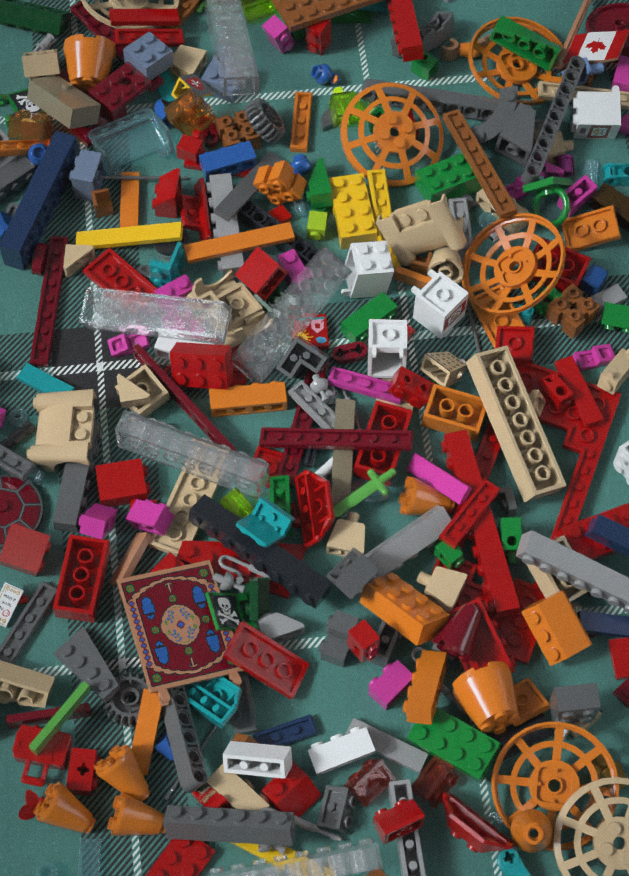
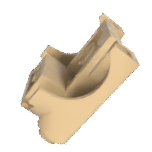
(422, 229)
(245, 308)
(63, 428)

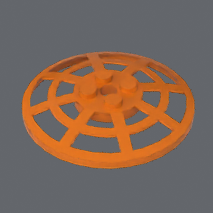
(505, 62)
(382, 134)
(508, 259)
(550, 770)

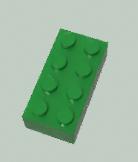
(446, 177)
(456, 744)

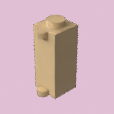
(615, 372)

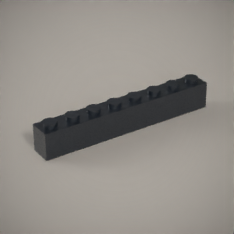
(271, 560)

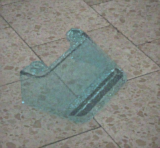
(131, 140)

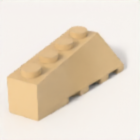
(24, 685)

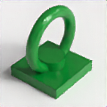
(547, 188)

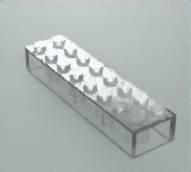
(232, 47)
(156, 315)
(290, 315)
(192, 454)
(340, 861)

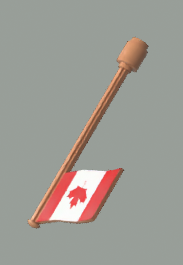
(596, 46)

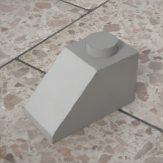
(280, 627)

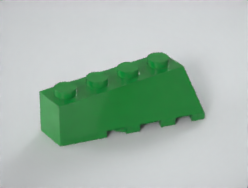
(525, 43)

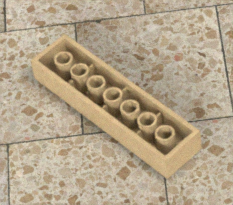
(515, 423)

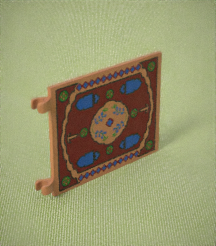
(176, 628)

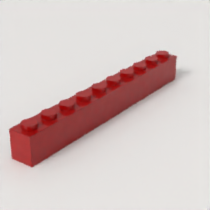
(484, 534)

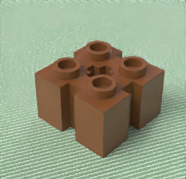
(236, 130)
(572, 311)

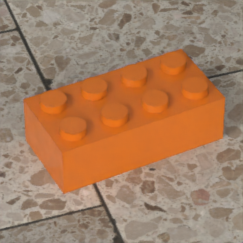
(404, 608)

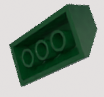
(34, 16)

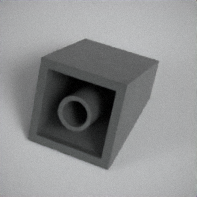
(517, 135)

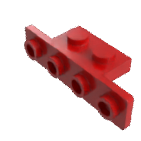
(195, 211)

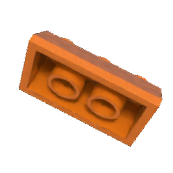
(556, 627)

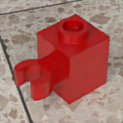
(190, 147)

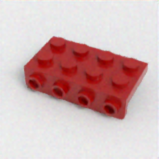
(487, 644)

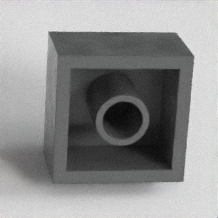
(353, 573)
(575, 703)

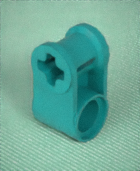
(619, 174)
(514, 867)

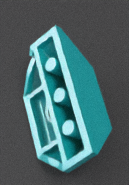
(214, 699)

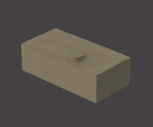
(63, 101)

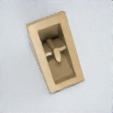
(77, 257)
(130, 393)

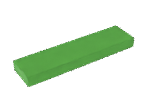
(60, 718)

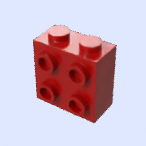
(261, 273)
(24, 550)

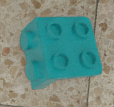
(163, 273)
(266, 523)

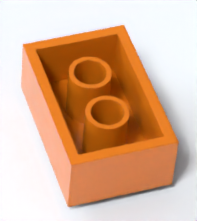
(454, 411)

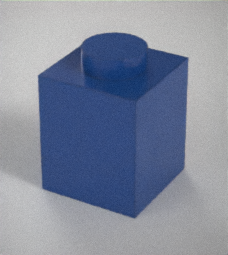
(593, 280)

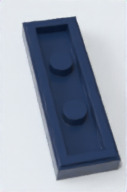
(604, 624)
(288, 732)

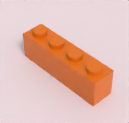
(248, 399)
(425, 687)

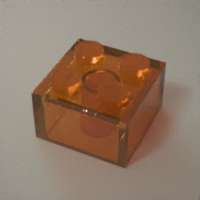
(189, 112)
(30, 125)

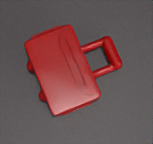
(53, 755)

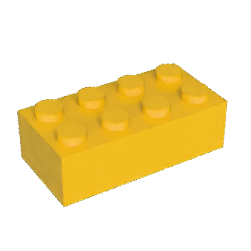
(352, 210)

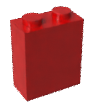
(122, 482)

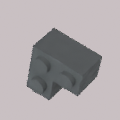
(300, 354)
(388, 641)
(335, 647)

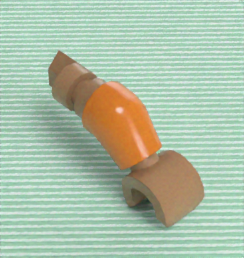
(451, 53)

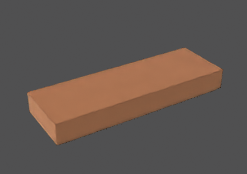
(131, 557)

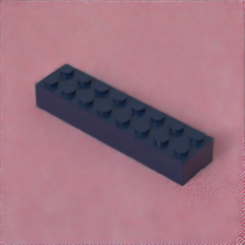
(39, 201)

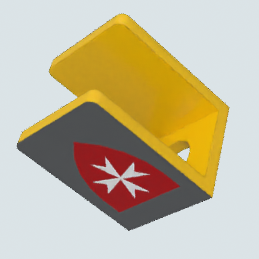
(194, 82)

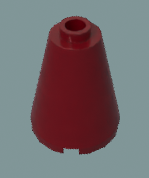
(460, 632)

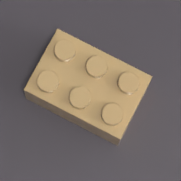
(550, 584)

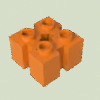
(280, 183)

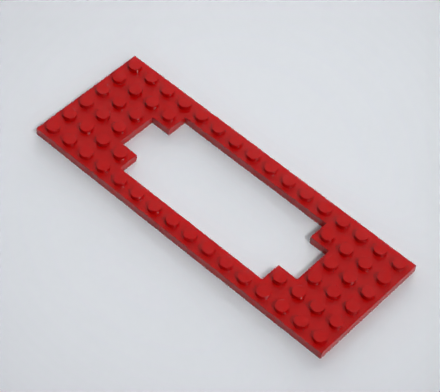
(579, 439)

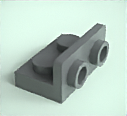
(337, 809)

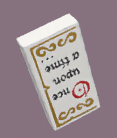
(9, 599)

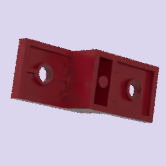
(114, 97)

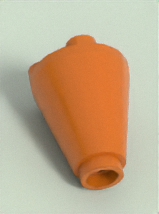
(421, 498)
(123, 772)
(64, 810)
(134, 817)
(527, 821)

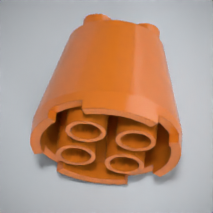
(88, 60)
(488, 697)

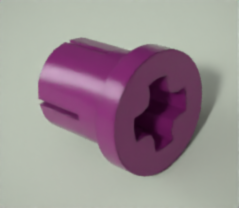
(565, 162)

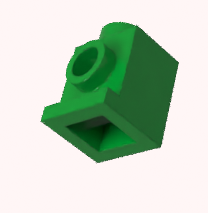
(448, 556)

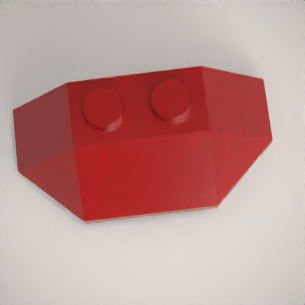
(314, 507)
(472, 827)

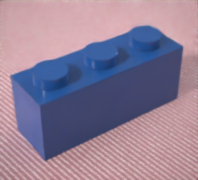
(228, 160)

